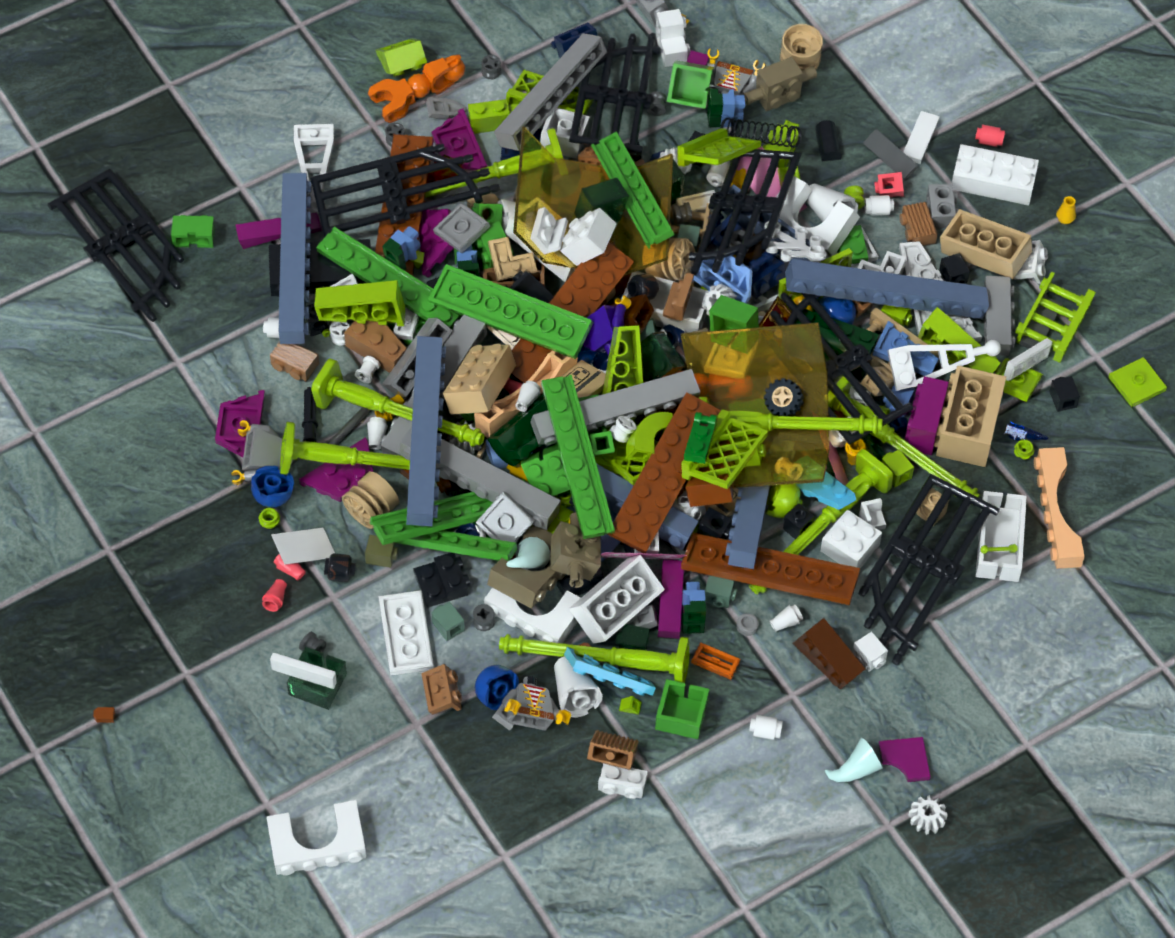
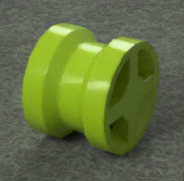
(857, 193)

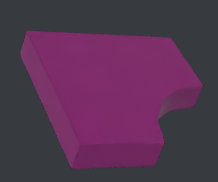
(907, 756)

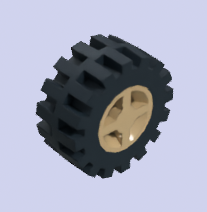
(778, 393)

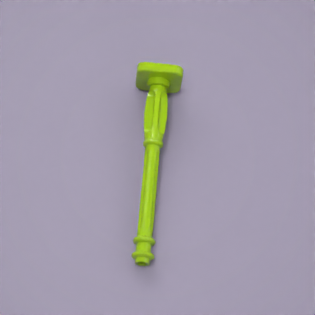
(505, 167)
(330, 384)
(771, 422)
(892, 438)
(329, 453)
(871, 473)
(675, 663)

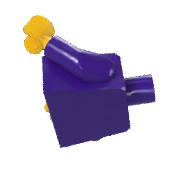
(604, 321)

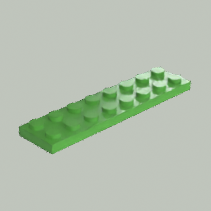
(511, 311)

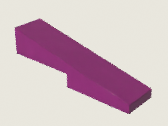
(263, 231)
(671, 599)

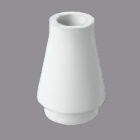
(528, 394)
(376, 430)
(786, 618)

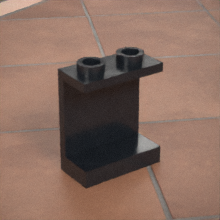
(527, 284)

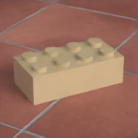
(986, 243)
(479, 379)

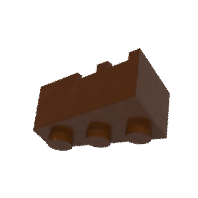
(829, 654)

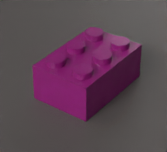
(926, 414)

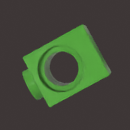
(495, 211)

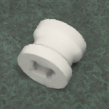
(337, 332)
(622, 429)

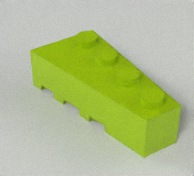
(361, 303)
(942, 330)
(624, 360)

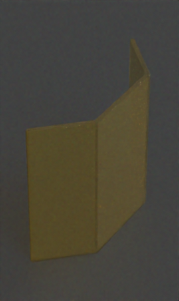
(557, 186)
(736, 370)

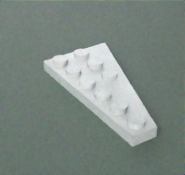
(919, 265)

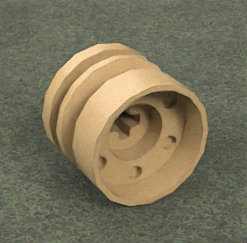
(803, 45)
(677, 263)
(370, 498)

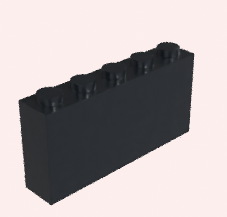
(322, 270)

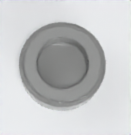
(747, 624)

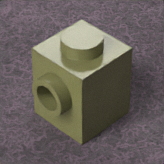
(380, 554)

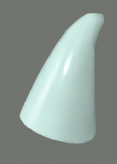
(531, 554)
(860, 764)

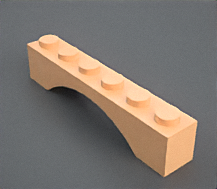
(504, 409)
(1066, 544)

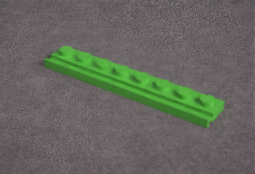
(640, 203)
(375, 268)
(577, 457)
(451, 513)

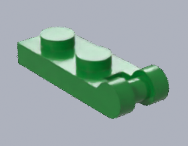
(700, 438)

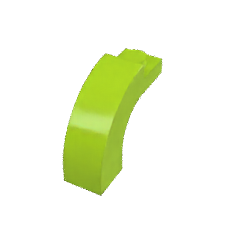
(641, 441)

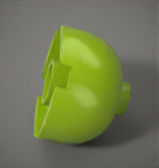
(783, 499)

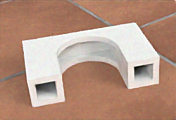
(832, 230)
(548, 627)
(292, 857)

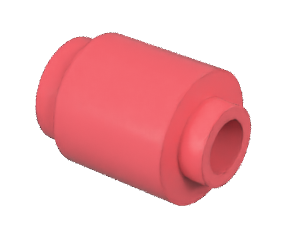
(990, 135)

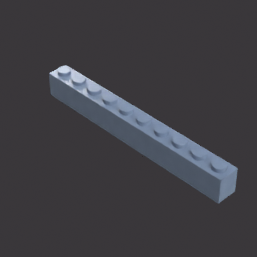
(294, 258)
(886, 288)
(424, 431)

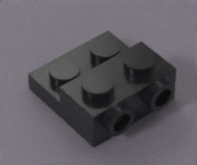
(442, 580)

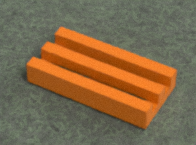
(714, 664)

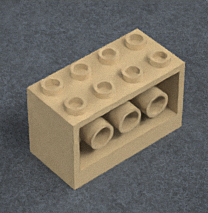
(969, 415)

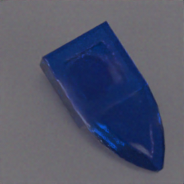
(1020, 432)

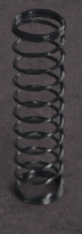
(788, 135)

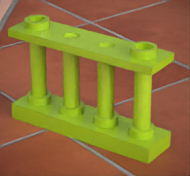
(1066, 331)

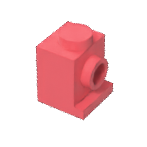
(893, 180)

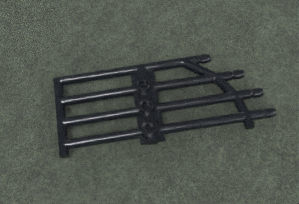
(620, 96)
(392, 188)
(742, 202)
(121, 236)
(843, 364)
(928, 560)

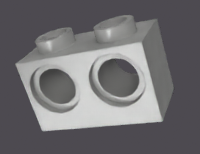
(941, 204)

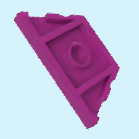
(459, 140)
(433, 246)
(231, 414)
(337, 479)

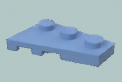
(923, 361)

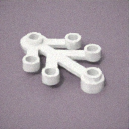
(814, 253)

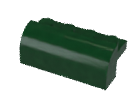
(855, 334)
(516, 437)

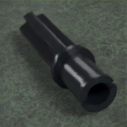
(309, 423)

